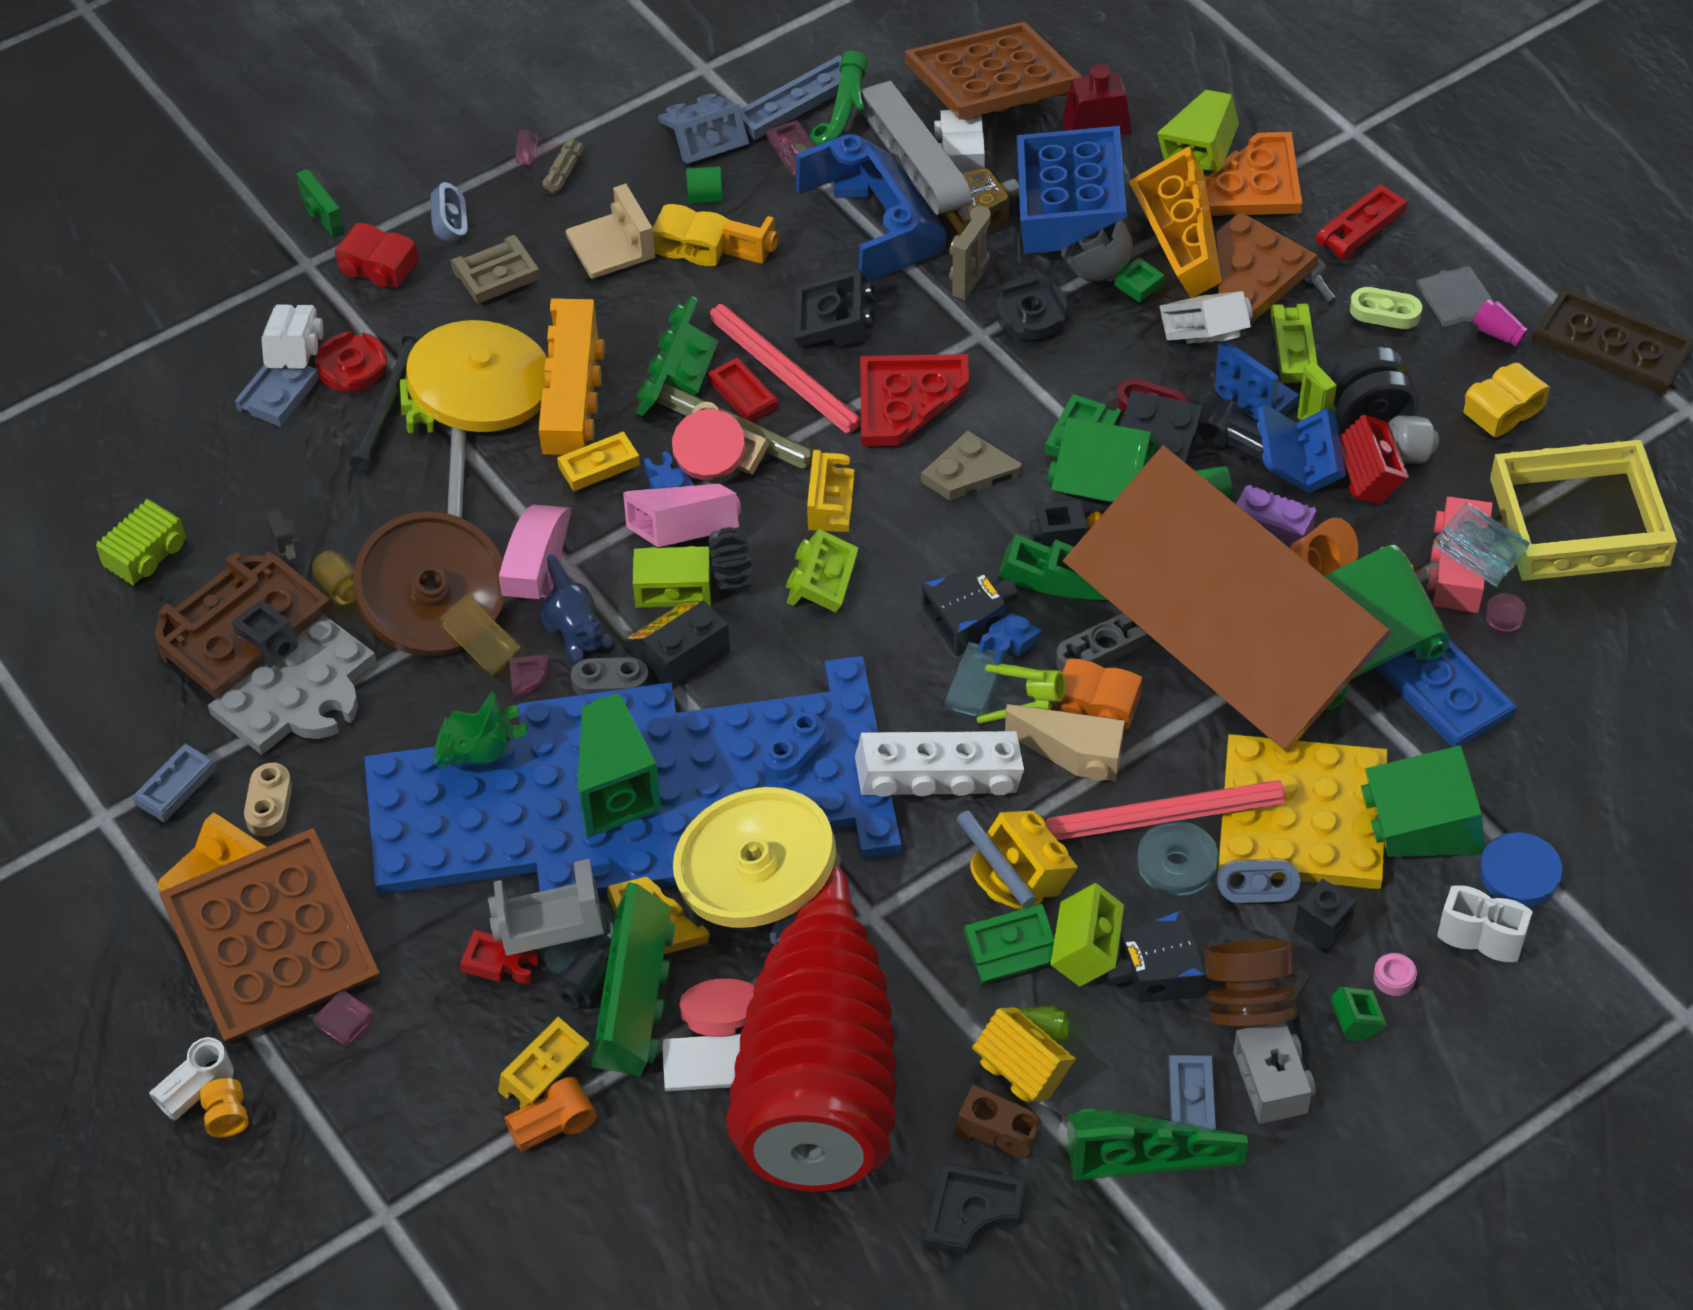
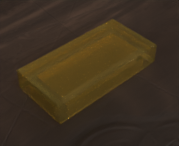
(479, 635)

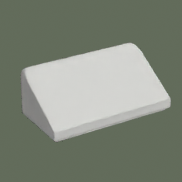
(699, 1062)

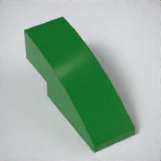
(1043, 569)

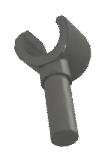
(1315, 277)

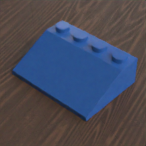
(1069, 186)

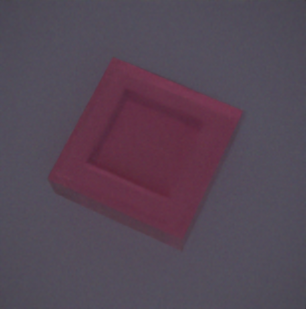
(344, 1017)

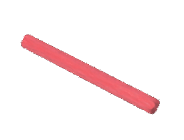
(785, 369)
(1166, 810)

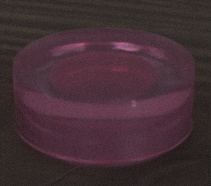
(1505, 612)

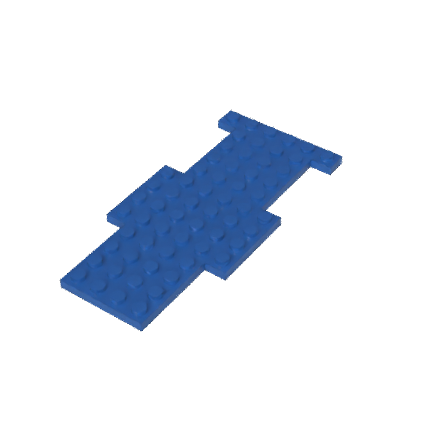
(526, 811)

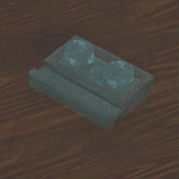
(1481, 544)

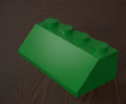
(632, 983)

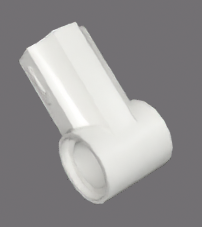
(182, 1086)

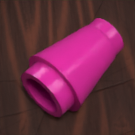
(1499, 323)

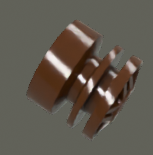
(1250, 989)

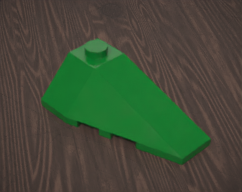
(1132, 1144)

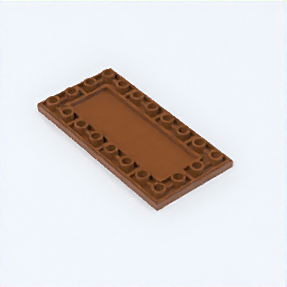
(1227, 598)

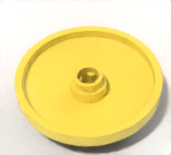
(754, 857)

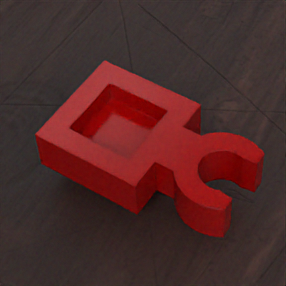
(488, 959)

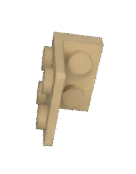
(614, 239)

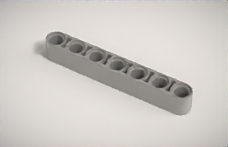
(915, 148)

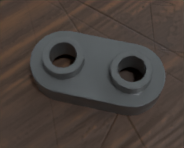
(608, 675)

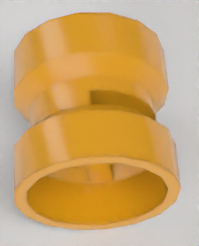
(224, 1110)

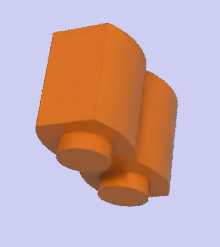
(1100, 691)

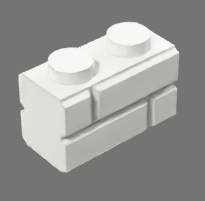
(291, 336)

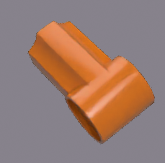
(561, 1110)

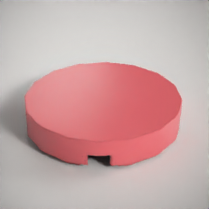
(708, 444)
(716, 1006)

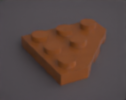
(1260, 262)

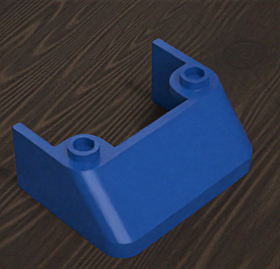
(909, 221)

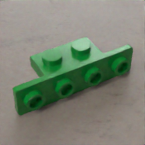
(682, 360)

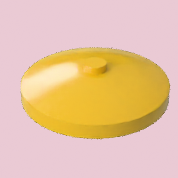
(477, 375)

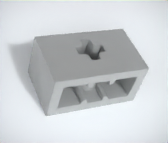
(1273, 1072)

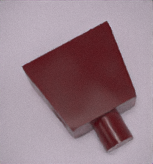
(1097, 102)

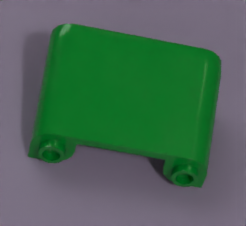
(1394, 596)

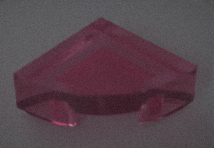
(526, 147)
(527, 673)

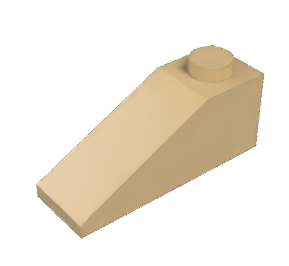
(1074, 741)

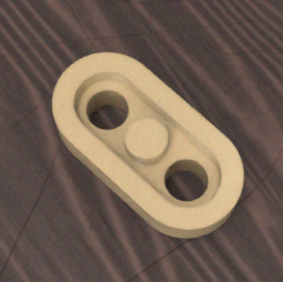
(270, 796)

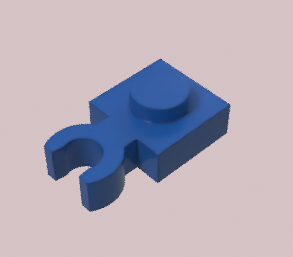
(664, 475)
(1010, 635)

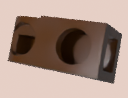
(997, 1122)

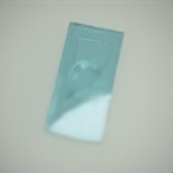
(972, 683)

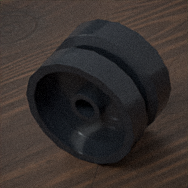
(1373, 385)

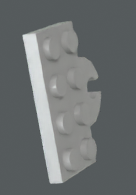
(297, 689)

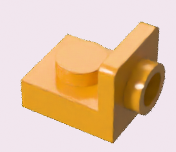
(750, 241)

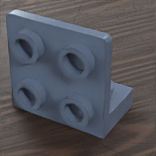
(706, 127)

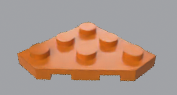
(1257, 179)

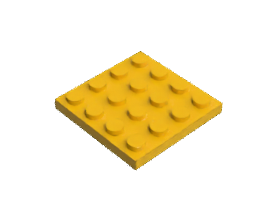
(1324, 815)

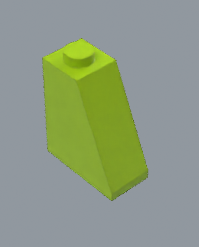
(1205, 126)

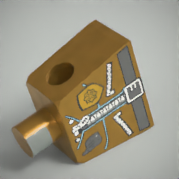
(988, 193)

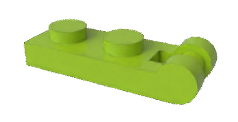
(1293, 341)

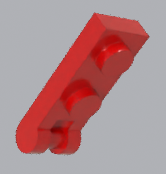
(1361, 221)

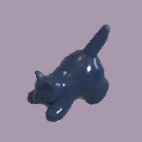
(572, 612)

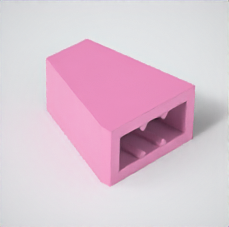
(680, 513)

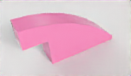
(535, 536)

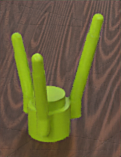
(1043, 685)

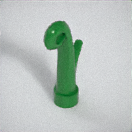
(852, 70)

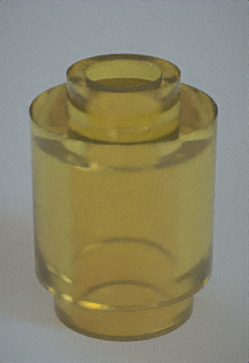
(334, 576)

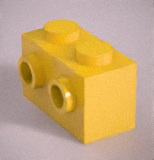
(1033, 852)

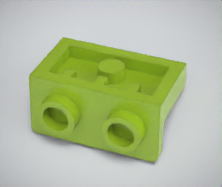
(822, 570)

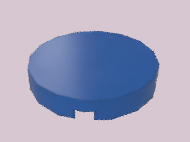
(1520, 868)

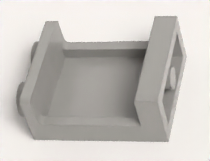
(547, 915)

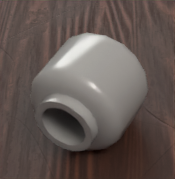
(1414, 438)

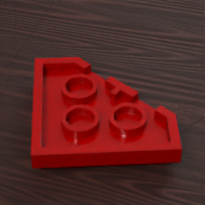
(907, 393)

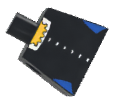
(966, 606)
(1160, 961)

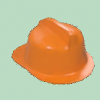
(1328, 546)

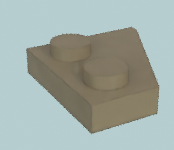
(968, 466)

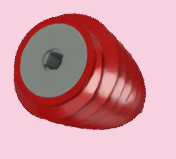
(816, 1054)

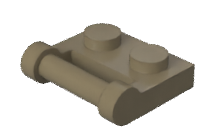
(970, 253)
(496, 270)

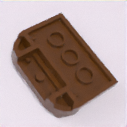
(200, 629)

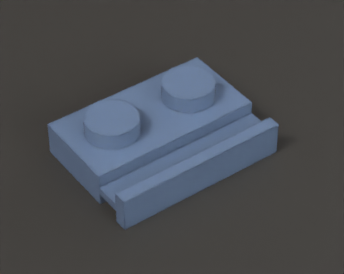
(277, 392)

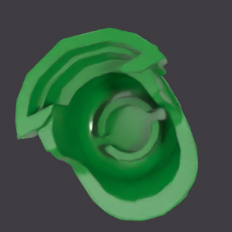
(477, 736)

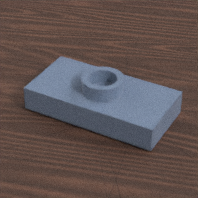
(174, 782)

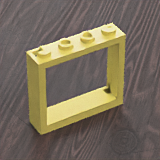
(1590, 554)

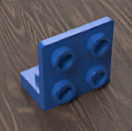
(1250, 383)

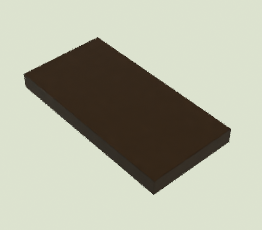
(1614, 341)

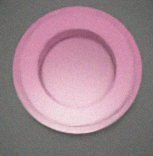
(1395, 974)

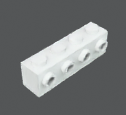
(1207, 317)
(938, 763)

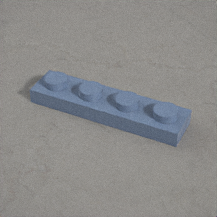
(792, 99)

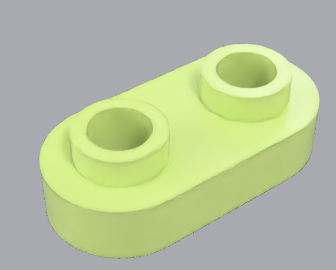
(1385, 307)

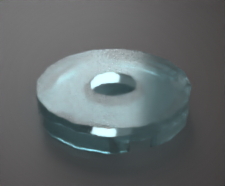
(1182, 839)

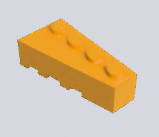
(1180, 215)
(570, 377)

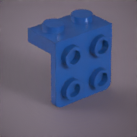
(1303, 451)

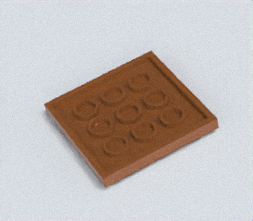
(992, 70)
(269, 935)

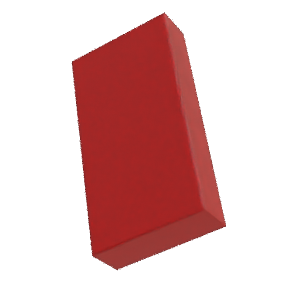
(743, 390)

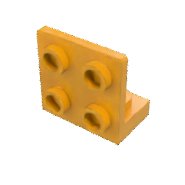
(216, 846)

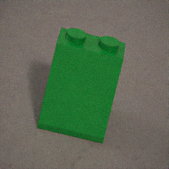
(1098, 458)
(614, 768)
(1425, 805)

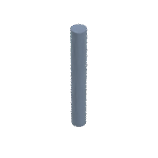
(996, 859)

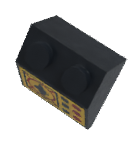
(681, 642)

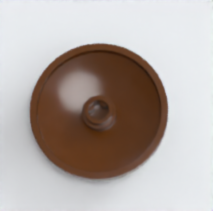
(418, 572)

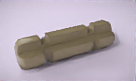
(562, 165)

